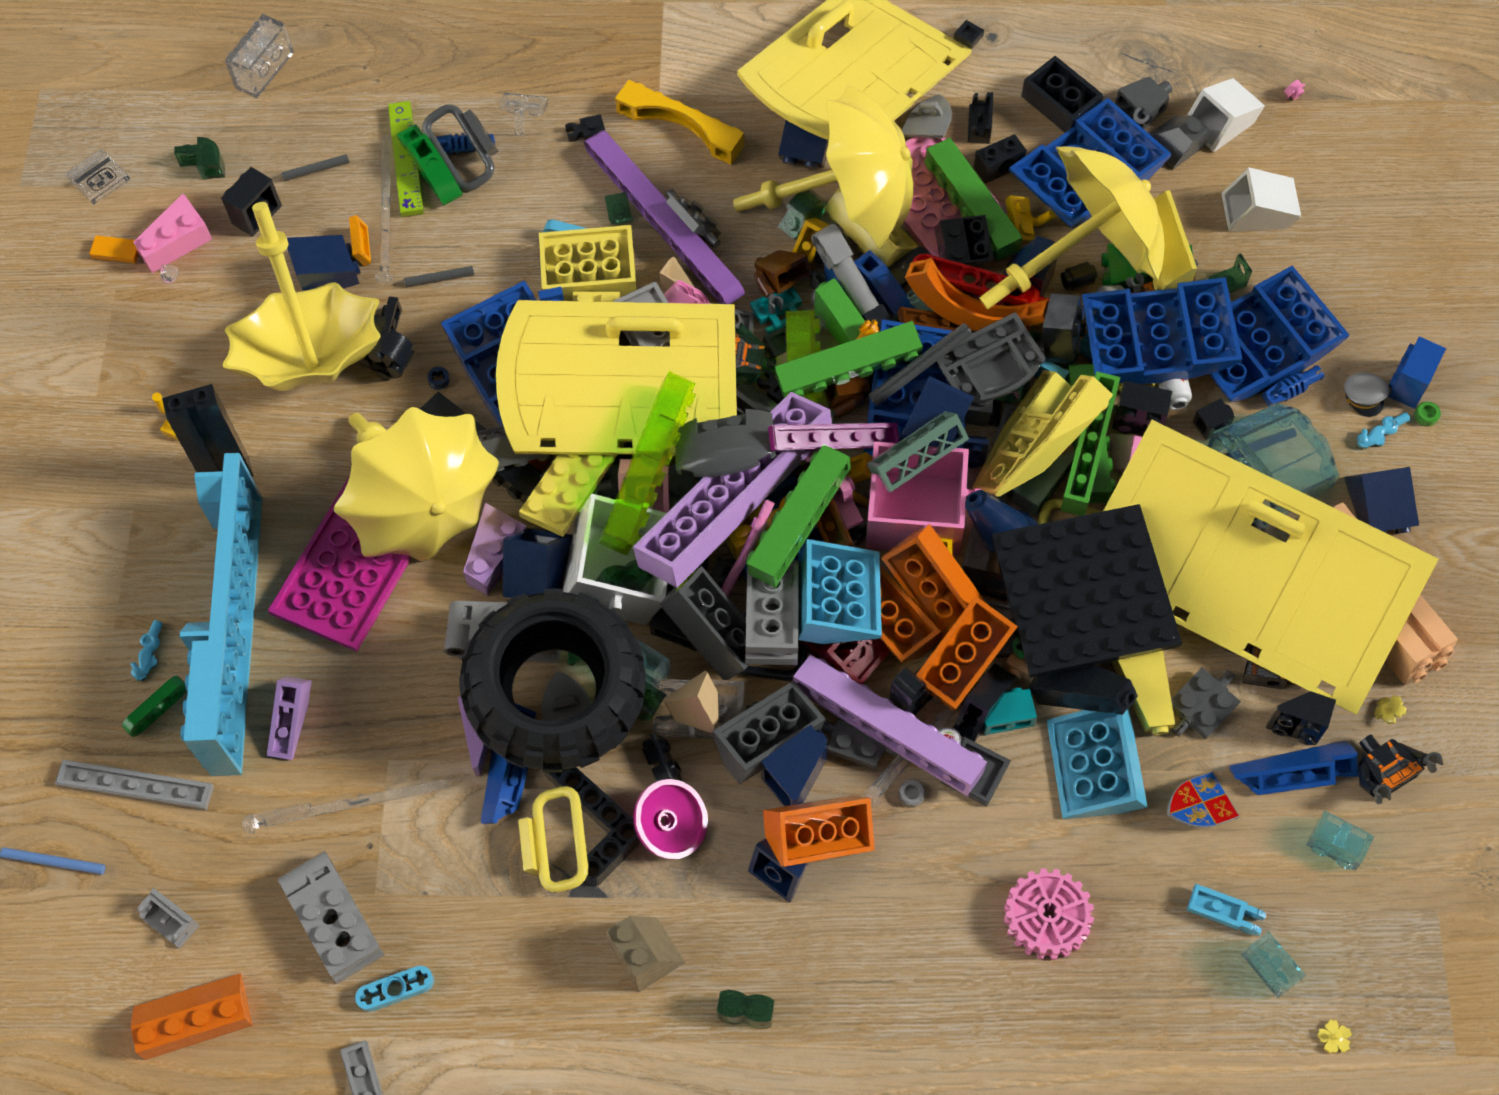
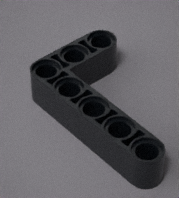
(909, 691)
(597, 811)

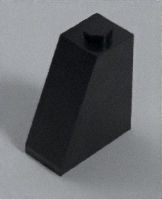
(982, 701)

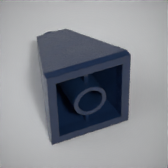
(770, 872)

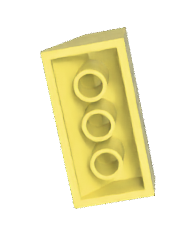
(892, 250)
(1178, 259)

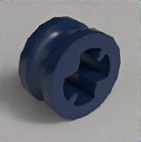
(439, 384)

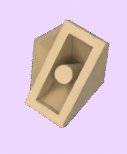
(671, 273)
(695, 703)

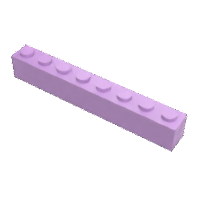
(890, 725)

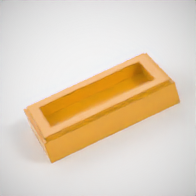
(360, 240)
(114, 249)

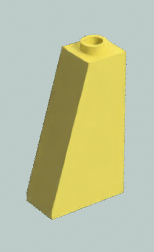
(1151, 683)

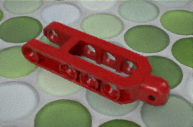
(956, 271)

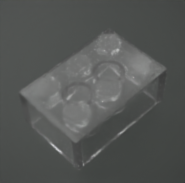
(259, 55)

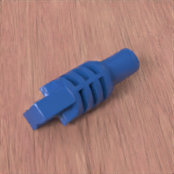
(458, 143)
(1292, 386)

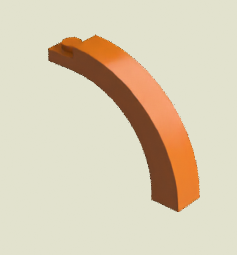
(960, 308)

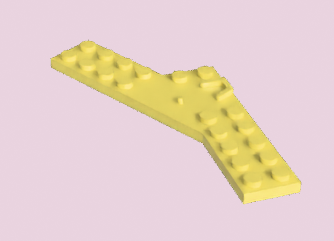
(571, 476)

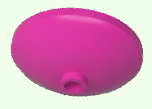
(683, 815)

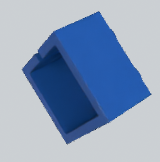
(1415, 371)

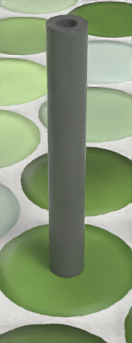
(315, 167)
(439, 276)

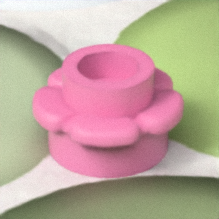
(1294, 90)

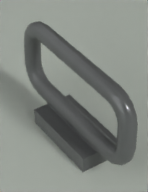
(478, 137)

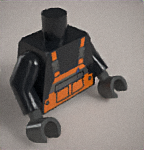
(1391, 766)

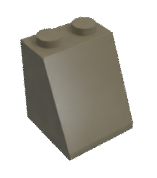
(644, 949)

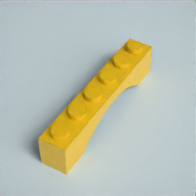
(643, 103)

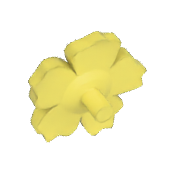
(1389, 709)
(1335, 1037)

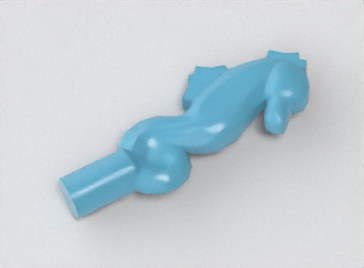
(1376, 435)
(146, 659)

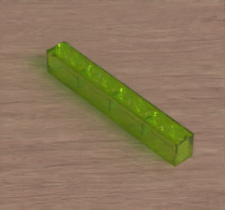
(647, 464)

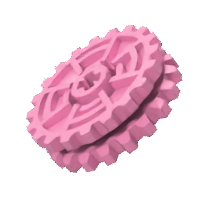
(1052, 893)

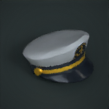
(1366, 393)

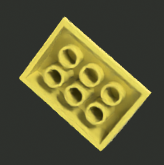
(588, 260)

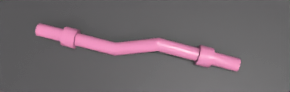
(759, 525)

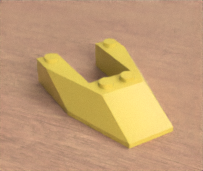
(1041, 430)

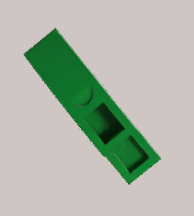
(430, 164)

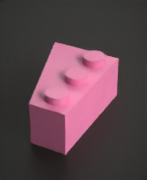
(172, 235)

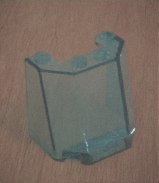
(1282, 446)

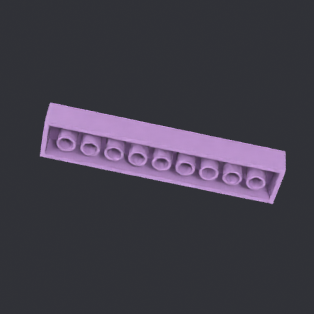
(721, 503)

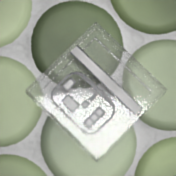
(97, 176)

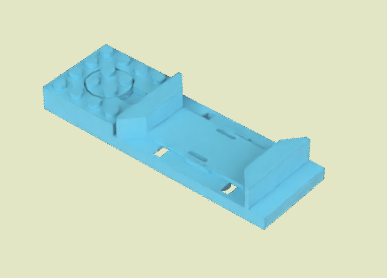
(219, 649)

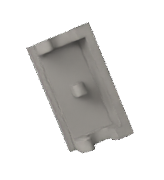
(167, 918)

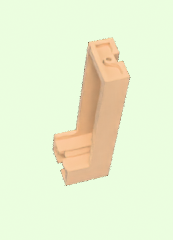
(1422, 643)

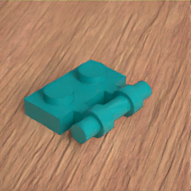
(760, 308)

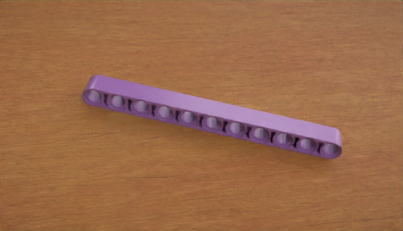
(663, 219)

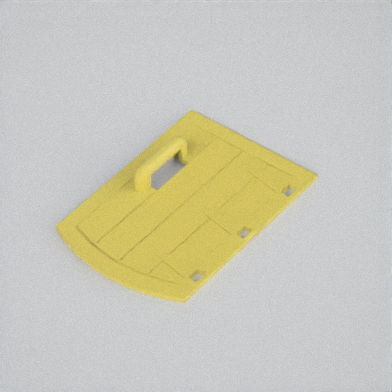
(880, 55)
(576, 386)

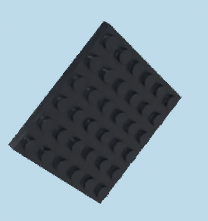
(1085, 591)

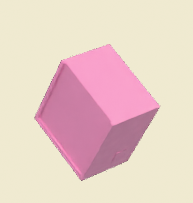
(930, 497)

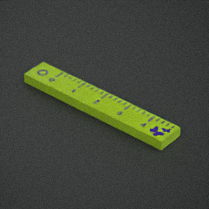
(406, 170)

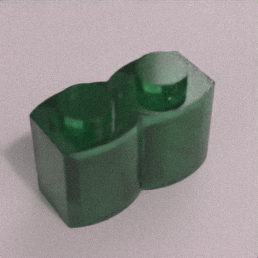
(625, 576)
(752, 1010)

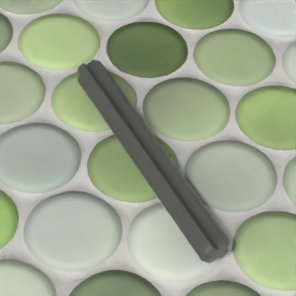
(920, 364)

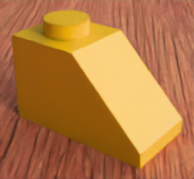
(804, 242)

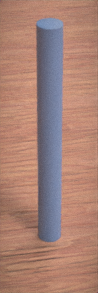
(54, 861)

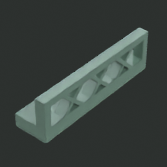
(914, 442)

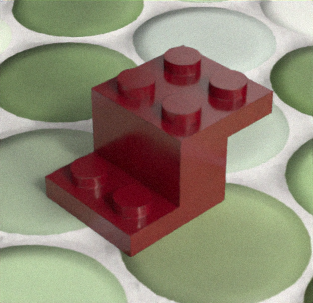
(852, 657)

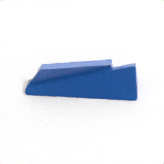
(1298, 769)
(503, 785)

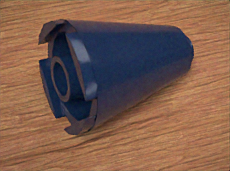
(992, 516)

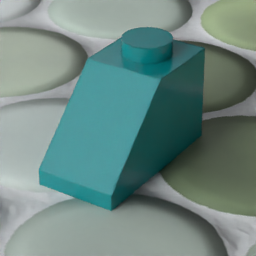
(1012, 712)

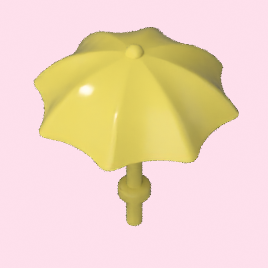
(866, 160)
(1118, 207)
(301, 334)
(415, 483)

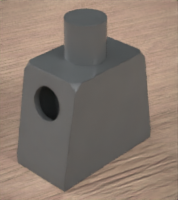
(1144, 94)

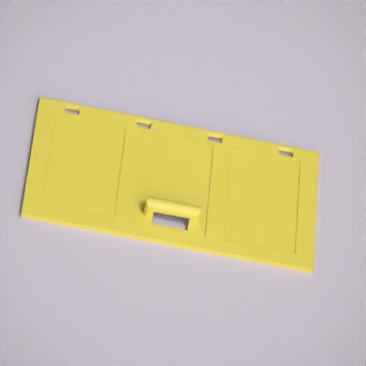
(1313, 605)

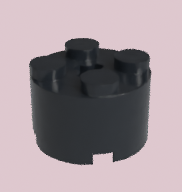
(389, 355)

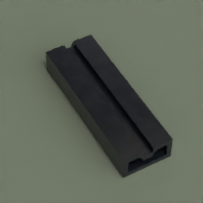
(203, 428)

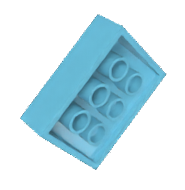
(838, 593)
(1096, 764)

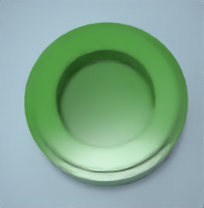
(1427, 414)

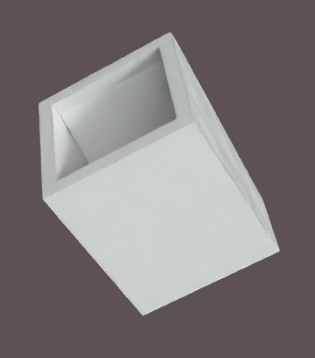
(1226, 111)
(1260, 202)

